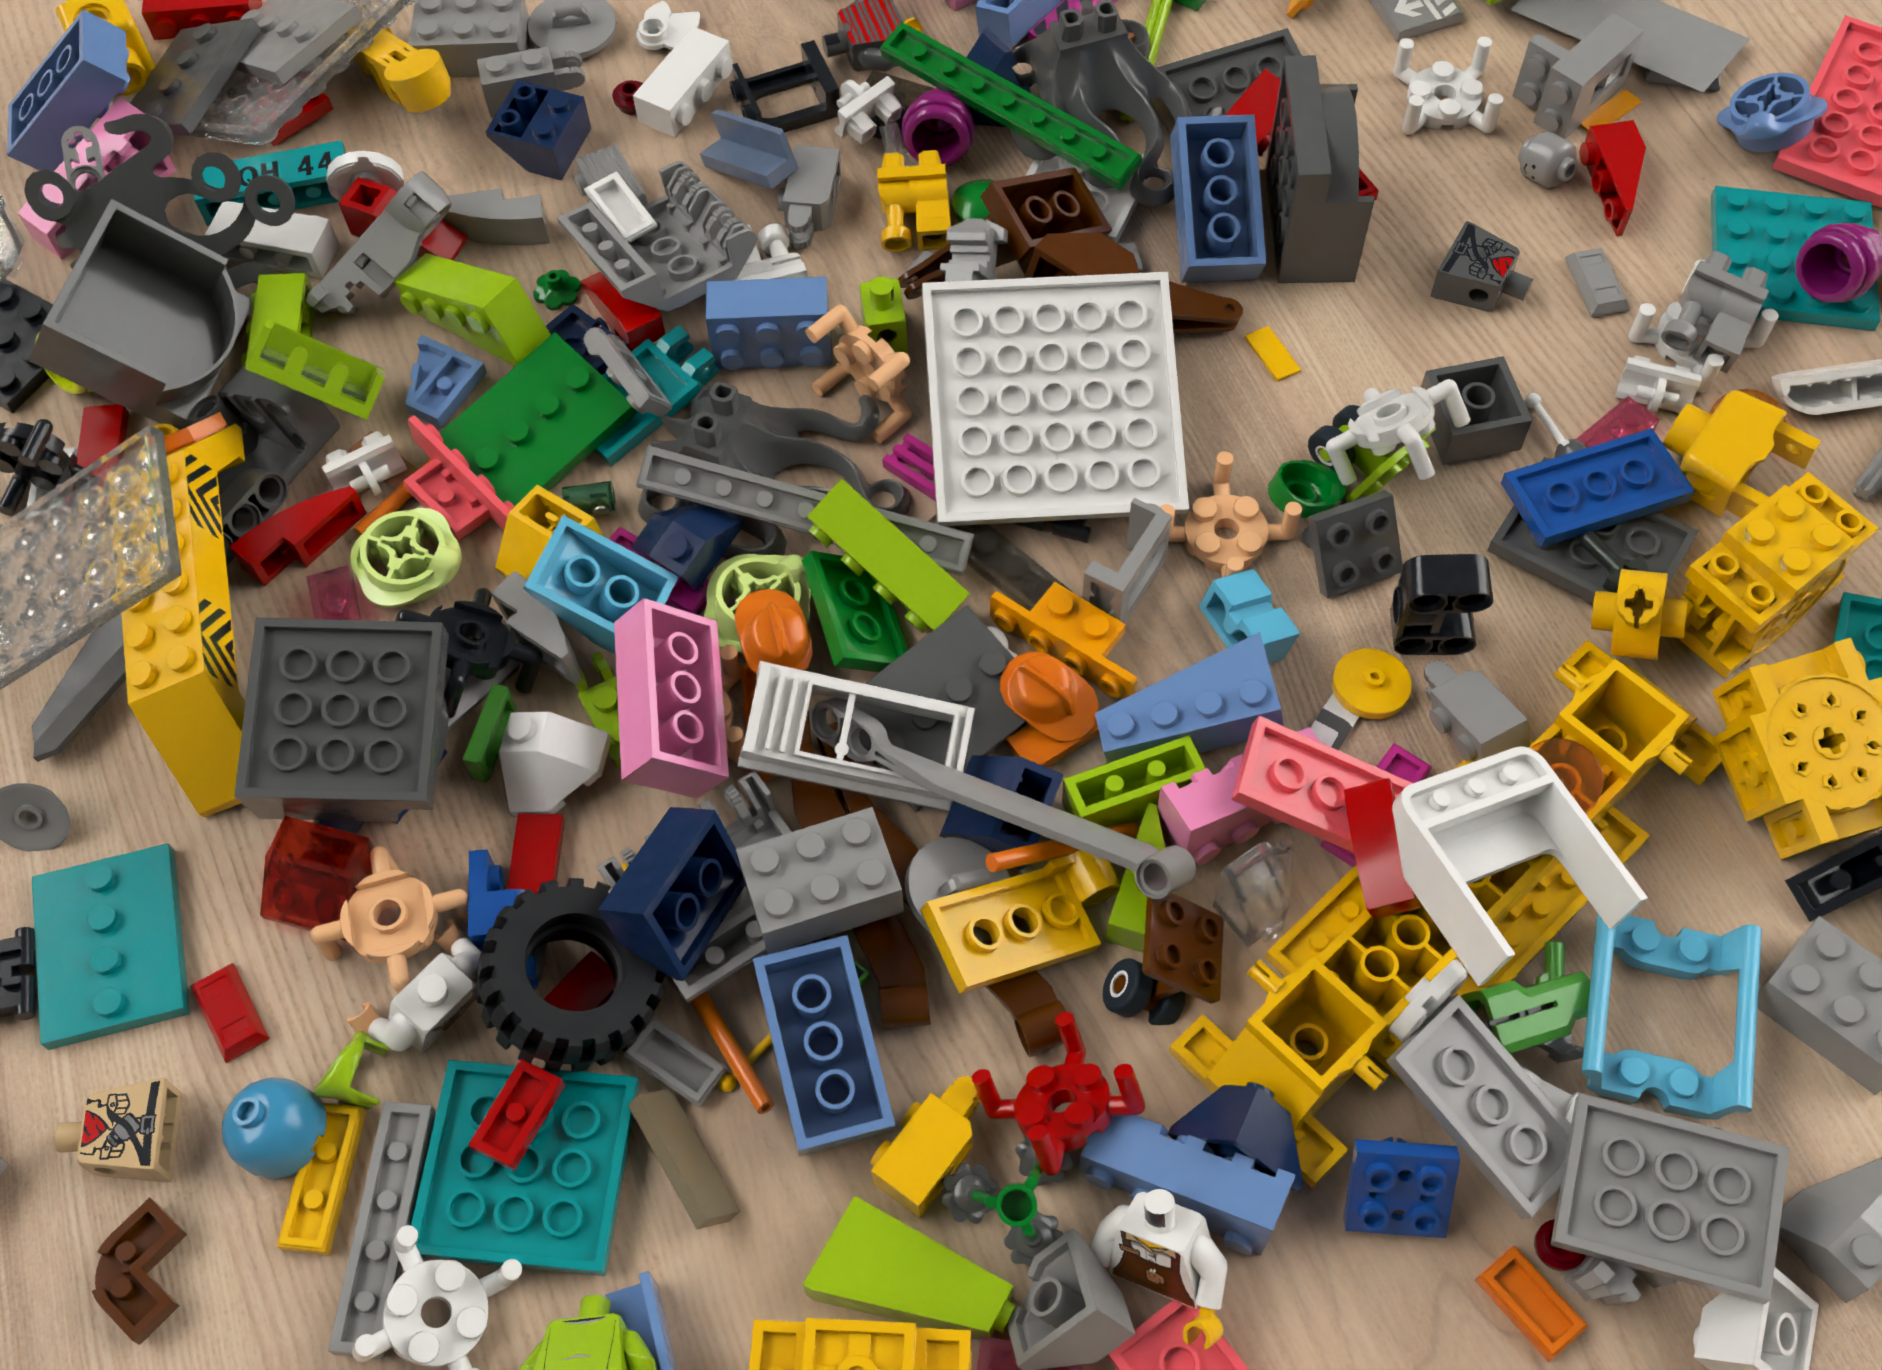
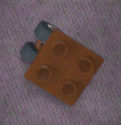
(1178, 958)

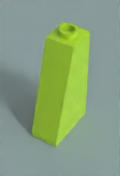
(905, 1276)

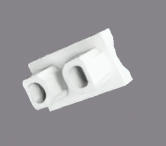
(862, 103)
(1657, 384)
(365, 466)

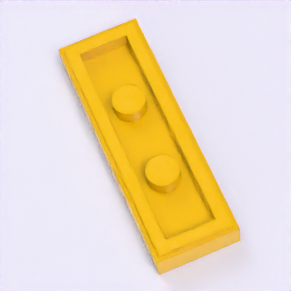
(322, 1184)

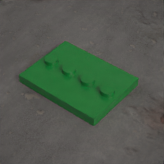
(538, 421)

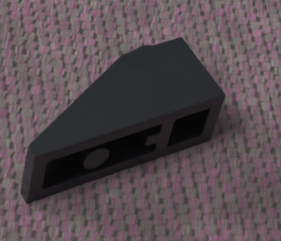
(1839, 878)

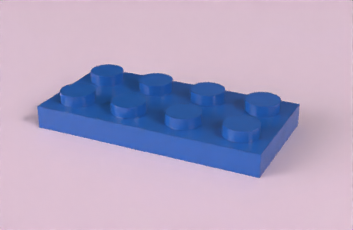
(1597, 487)

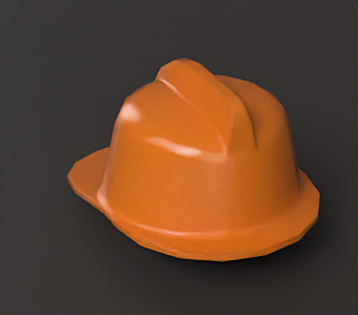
(773, 630)
(1049, 696)

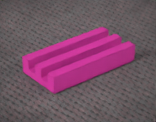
(917, 455)

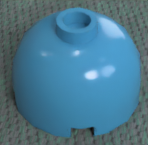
(273, 1127)

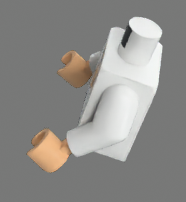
(430, 1000)

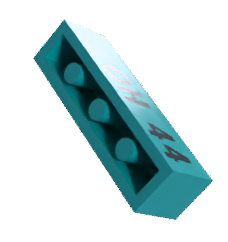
(300, 167)

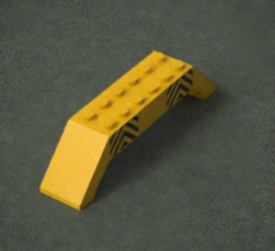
(183, 638)

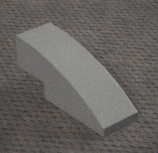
(497, 220)
(537, 626)

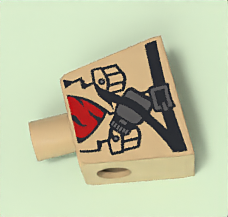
(126, 1132)

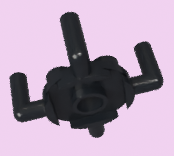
(33, 457)
(479, 657)

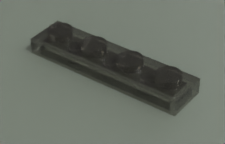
(1006, 565)

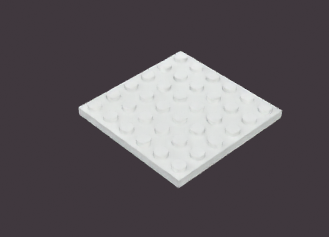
(1053, 398)

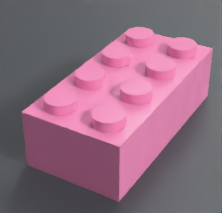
(670, 700)

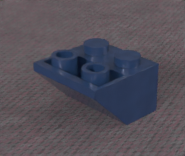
(541, 128)
(1014, 775)

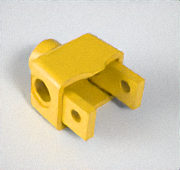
(117, 13)
(1727, 447)

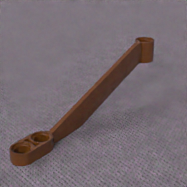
(882, 941)
(1025, 996)

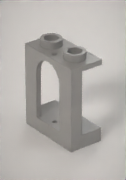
(1123, 590)

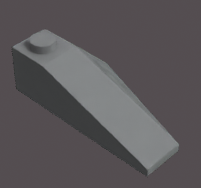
(1839, 1229)

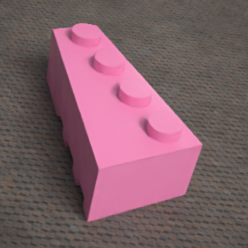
(114, 151)
(1203, 814)

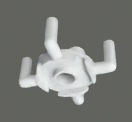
(1443, 79)
(1642, 333)
(1394, 419)
(430, 1280)

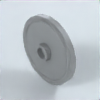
(572, 25)
(945, 869)

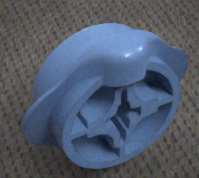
(1772, 112)

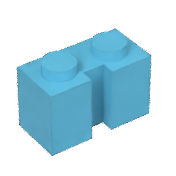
(1242, 607)

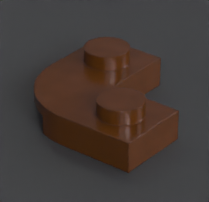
(122, 1275)

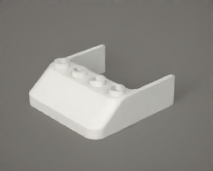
(1491, 820)

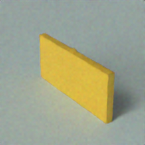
(1272, 353)

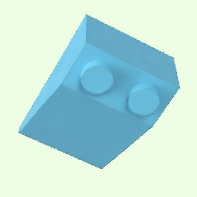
(594, 581)

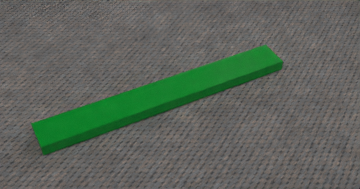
(1012, 106)

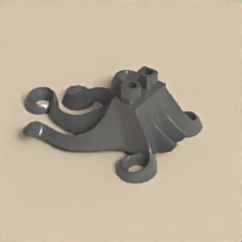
(1094, 67)
(148, 194)
(762, 441)

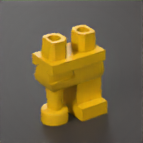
(913, 190)

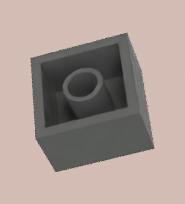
(1493, 404)

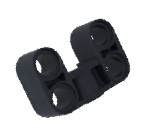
(1437, 603)

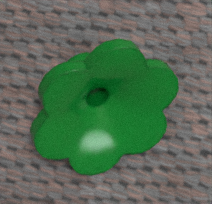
(556, 289)

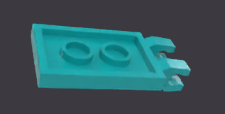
(675, 381)

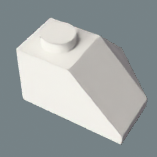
(548, 759)

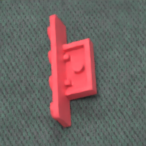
(451, 486)

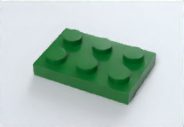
(855, 619)

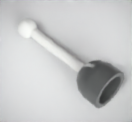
(1565, 446)

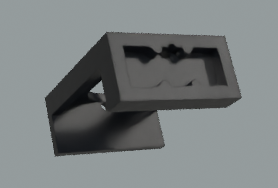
(811, 70)

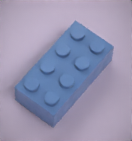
(67, 91)
(1217, 198)
(823, 1045)

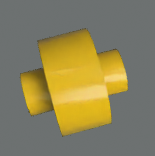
(1639, 614)

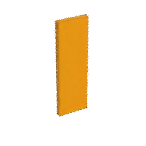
(1612, 110)

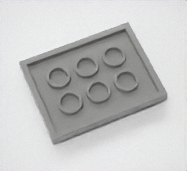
(294, 35)
(1671, 1198)

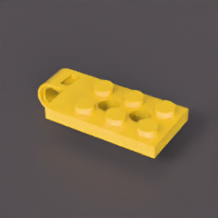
(1046, 898)

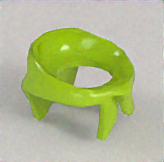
(341, 1073)

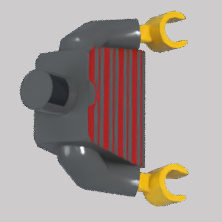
(862, 32)

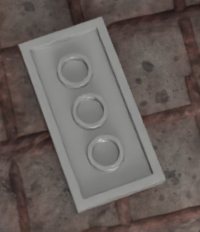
(1486, 1104)

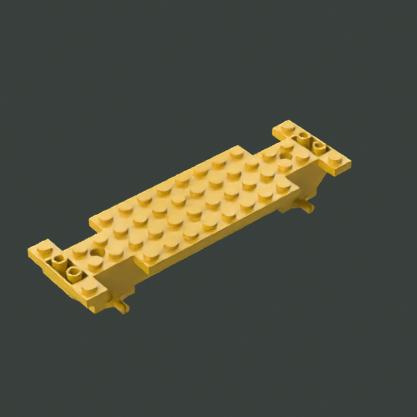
(1353, 972)

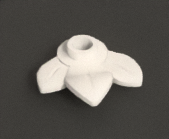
(663, 28)

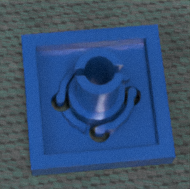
(1400, 1180)

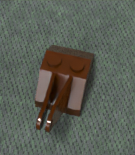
(1029, 211)
(1098, 255)

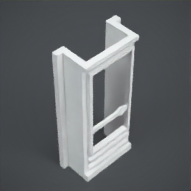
(779, 722)

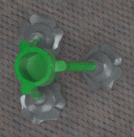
(972, 1195)

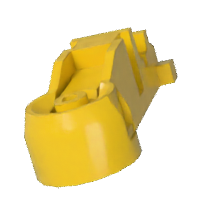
(406, 74)

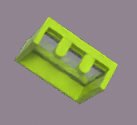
(316, 369)

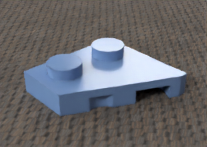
(441, 381)

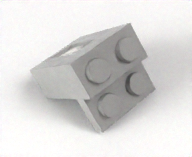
(1574, 83)

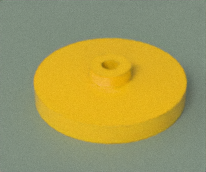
(1371, 683)

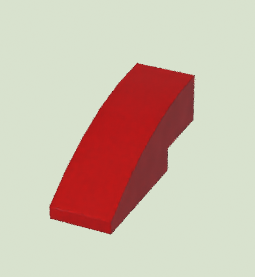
(625, 317)
(297, 533)
(1377, 849)

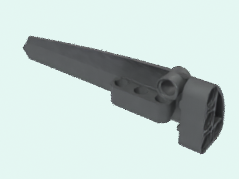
(279, 439)

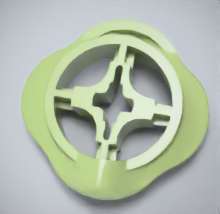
(399, 545)
(748, 574)

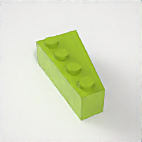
(474, 305)

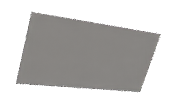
(1672, 39)

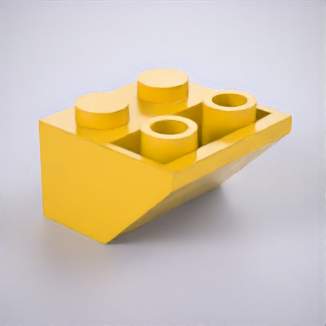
(531, 527)

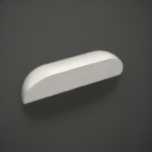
(1831, 388)

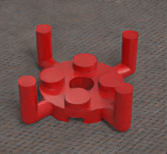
(1050, 1087)

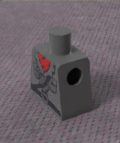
(1479, 271)

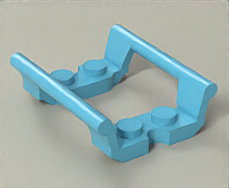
(1687, 957)

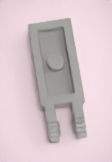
(627, 372)

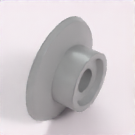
(27, 830)

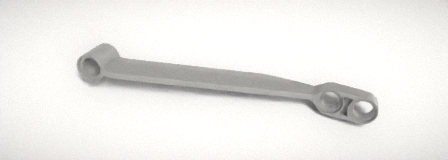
(1010, 806)

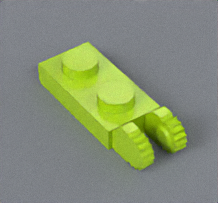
(602, 704)

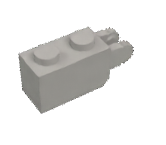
(533, 66)
(810, 193)
(1473, 712)

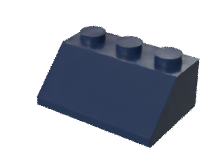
(676, 891)

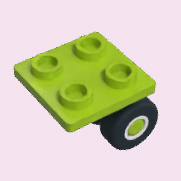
(1376, 468)

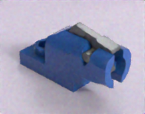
(486, 901)

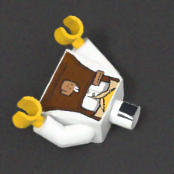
(1167, 1253)

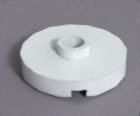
(366, 165)
(1427, 998)

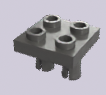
(1355, 543)

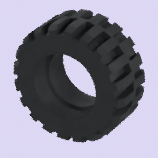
(532, 1022)

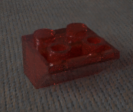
(312, 873)

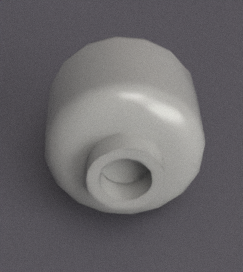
(1548, 159)

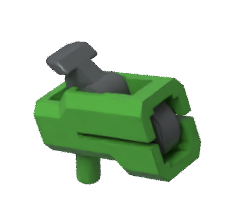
(1538, 1013)

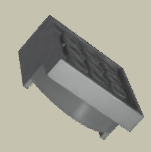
(1315, 178)
(143, 318)
(343, 719)

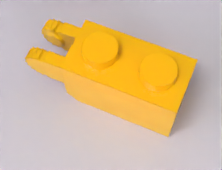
(928, 1148)

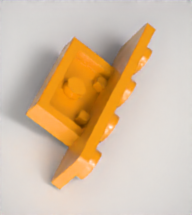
(1072, 633)

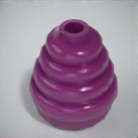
(939, 123)
(1839, 262)

